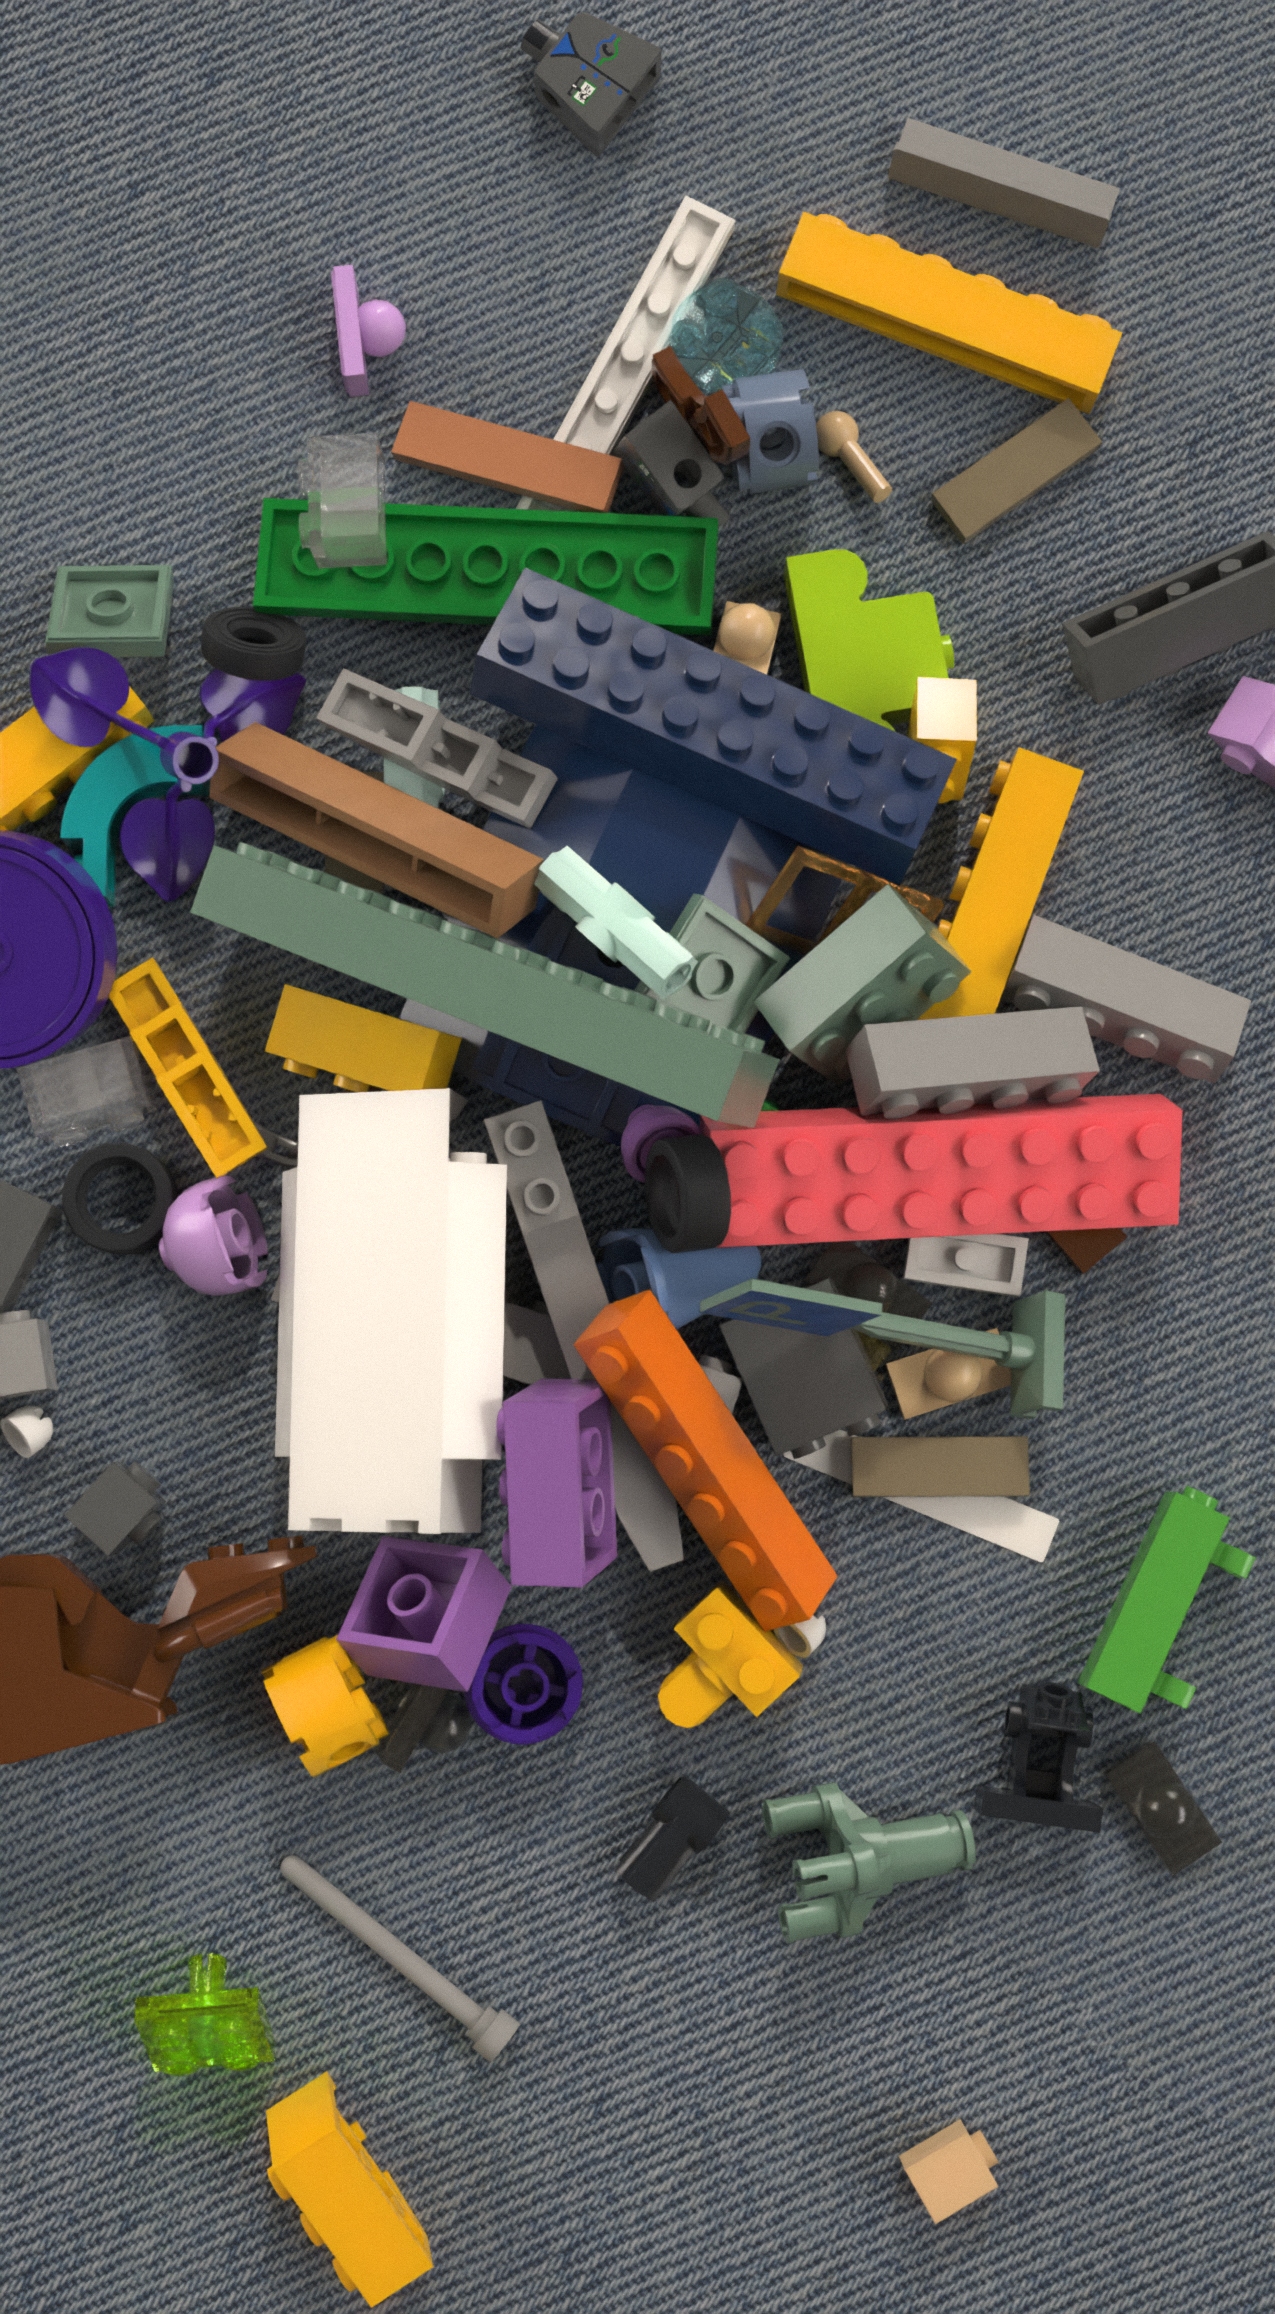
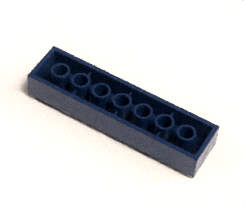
(710, 725)

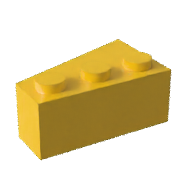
(344, 2194)

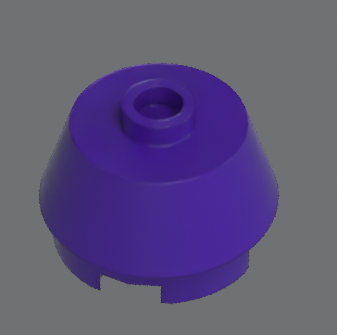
(525, 1685)

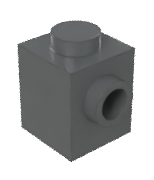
(118, 1507)

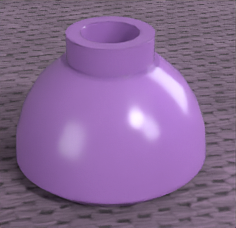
(646, 1127)

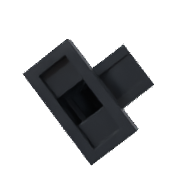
(1042, 1794)

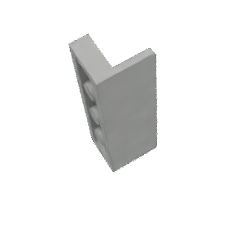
(1003, 182)

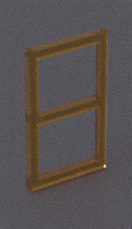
(864, 882)

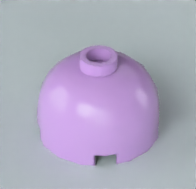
(214, 1239)

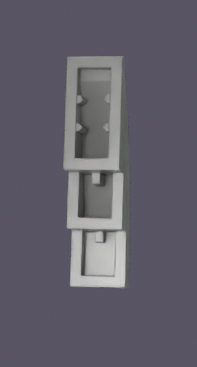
(436, 748)

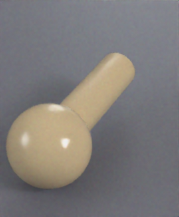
(838, 438)

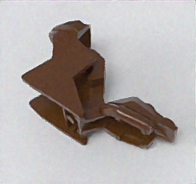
(90, 1673)

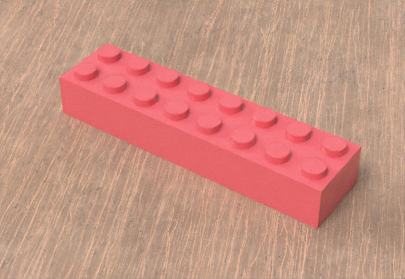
(952, 1173)

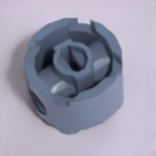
(791, 452)

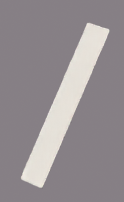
(989, 1518)

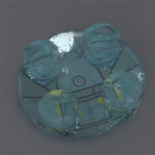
(725, 334)

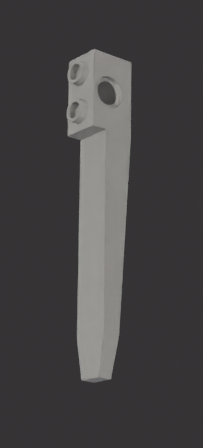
(573, 1300)

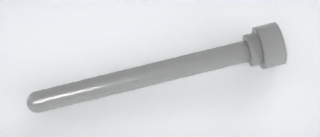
(486, 2027)

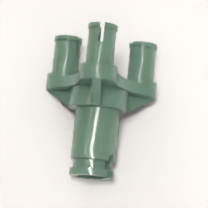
(862, 1858)

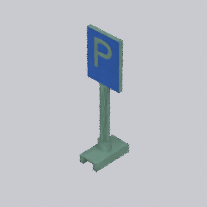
(1031, 1350)

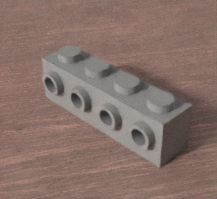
(1128, 999)
(971, 1061)

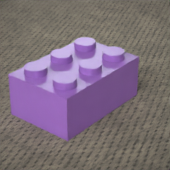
(558, 1483)

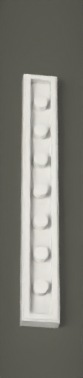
(625, 363)

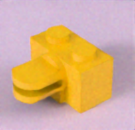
(727, 1659)

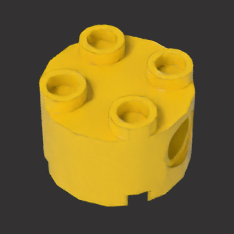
(322, 1707)

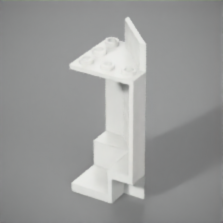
(388, 1317)

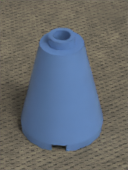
(679, 1281)

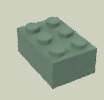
(870, 970)

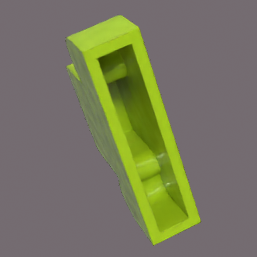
(861, 650)

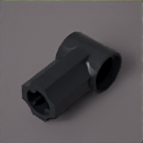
(680, 1826)

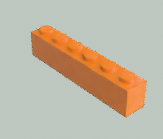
(706, 1460)

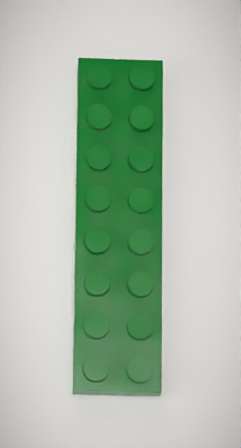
(466, 561)

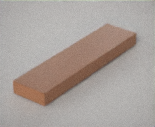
(507, 459)

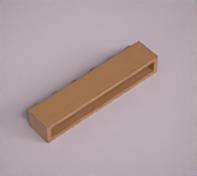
(376, 829)

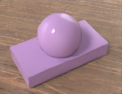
(369, 329)

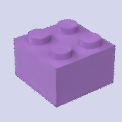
(424, 1613)

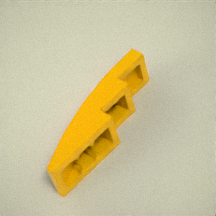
(186, 1068)

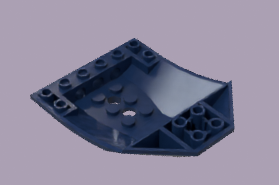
(660, 851)

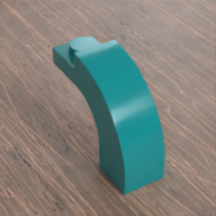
(106, 794)

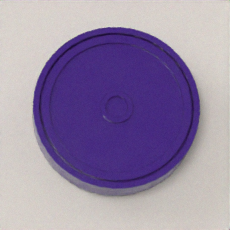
(53, 949)

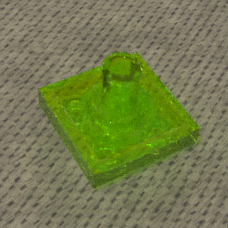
(206, 2024)

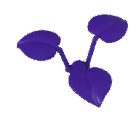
(160, 840)

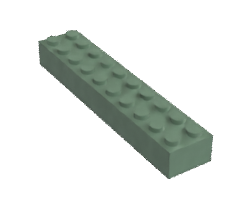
(489, 983)

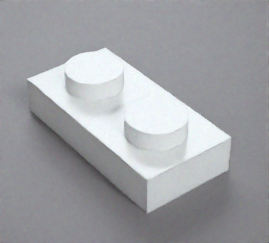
(968, 1262)

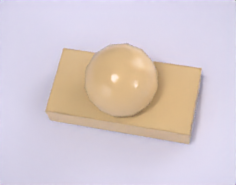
(748, 634)
(942, 1378)

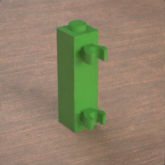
(1156, 1598)

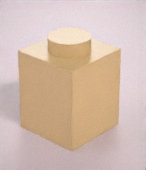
(950, 2169)

